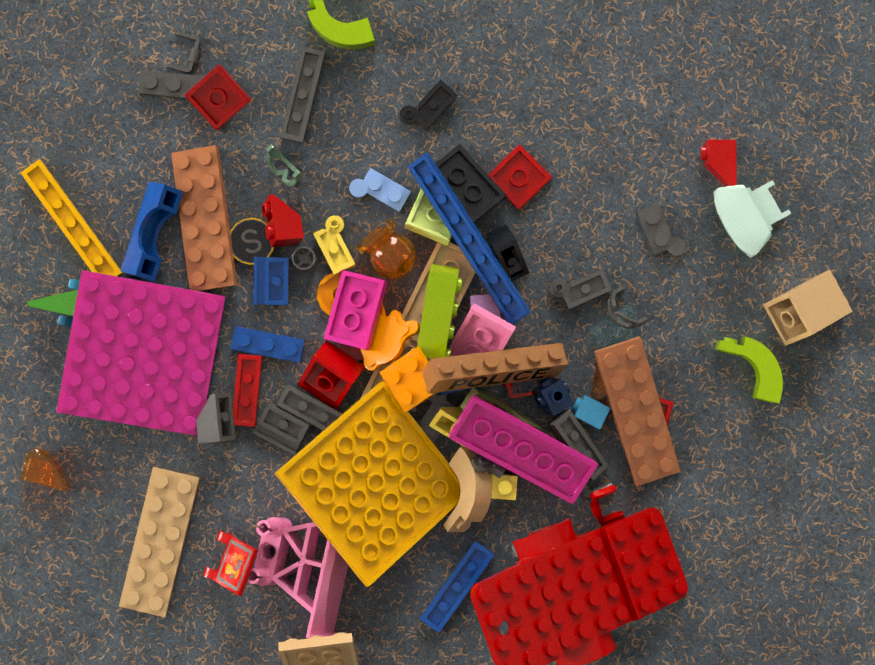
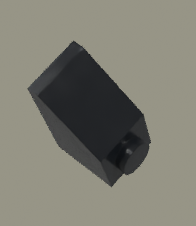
(507, 252)

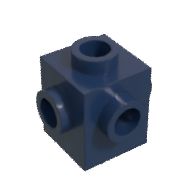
(552, 396)

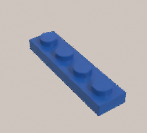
(456, 586)

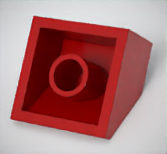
(331, 375)

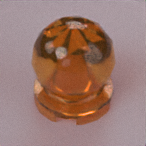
(390, 252)

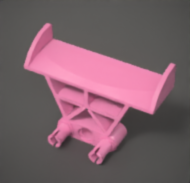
(271, 571)

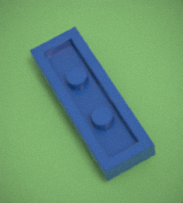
(267, 344)

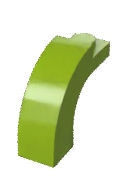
(340, 34)
(766, 367)

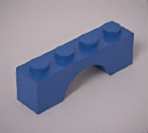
(142, 254)

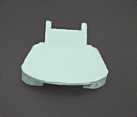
(748, 215)

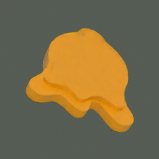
(388, 339)

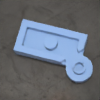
(381, 189)

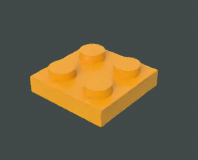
(406, 379)

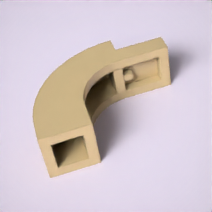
(474, 492)

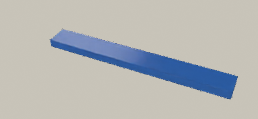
(469, 239)

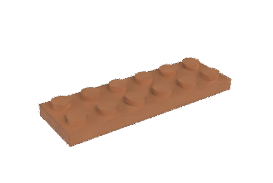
(204, 219)
(637, 411)

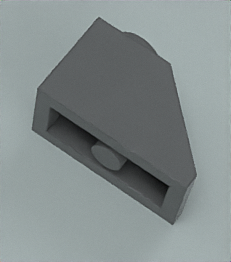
(216, 419)

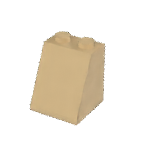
(807, 308)

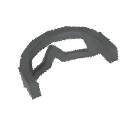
(613, 313)

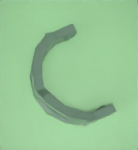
(273, 154)

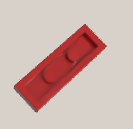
(247, 389)

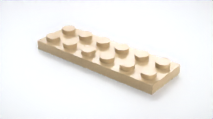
(159, 542)

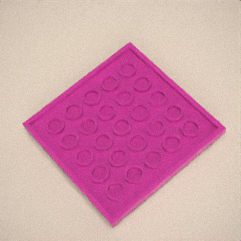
(140, 353)

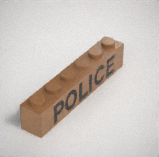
(494, 368)

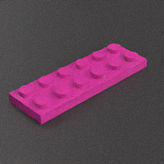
(523, 449)

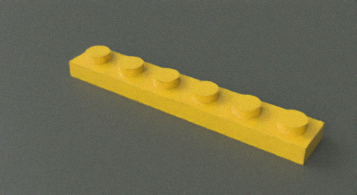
(69, 220)

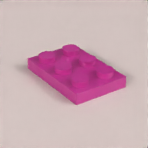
(355, 310)

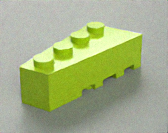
(438, 310)

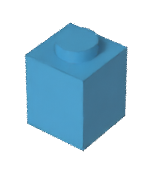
(590, 411)

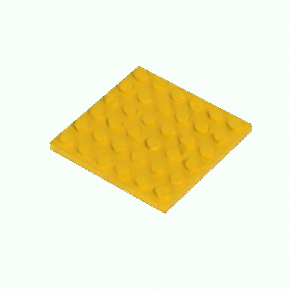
(372, 483)

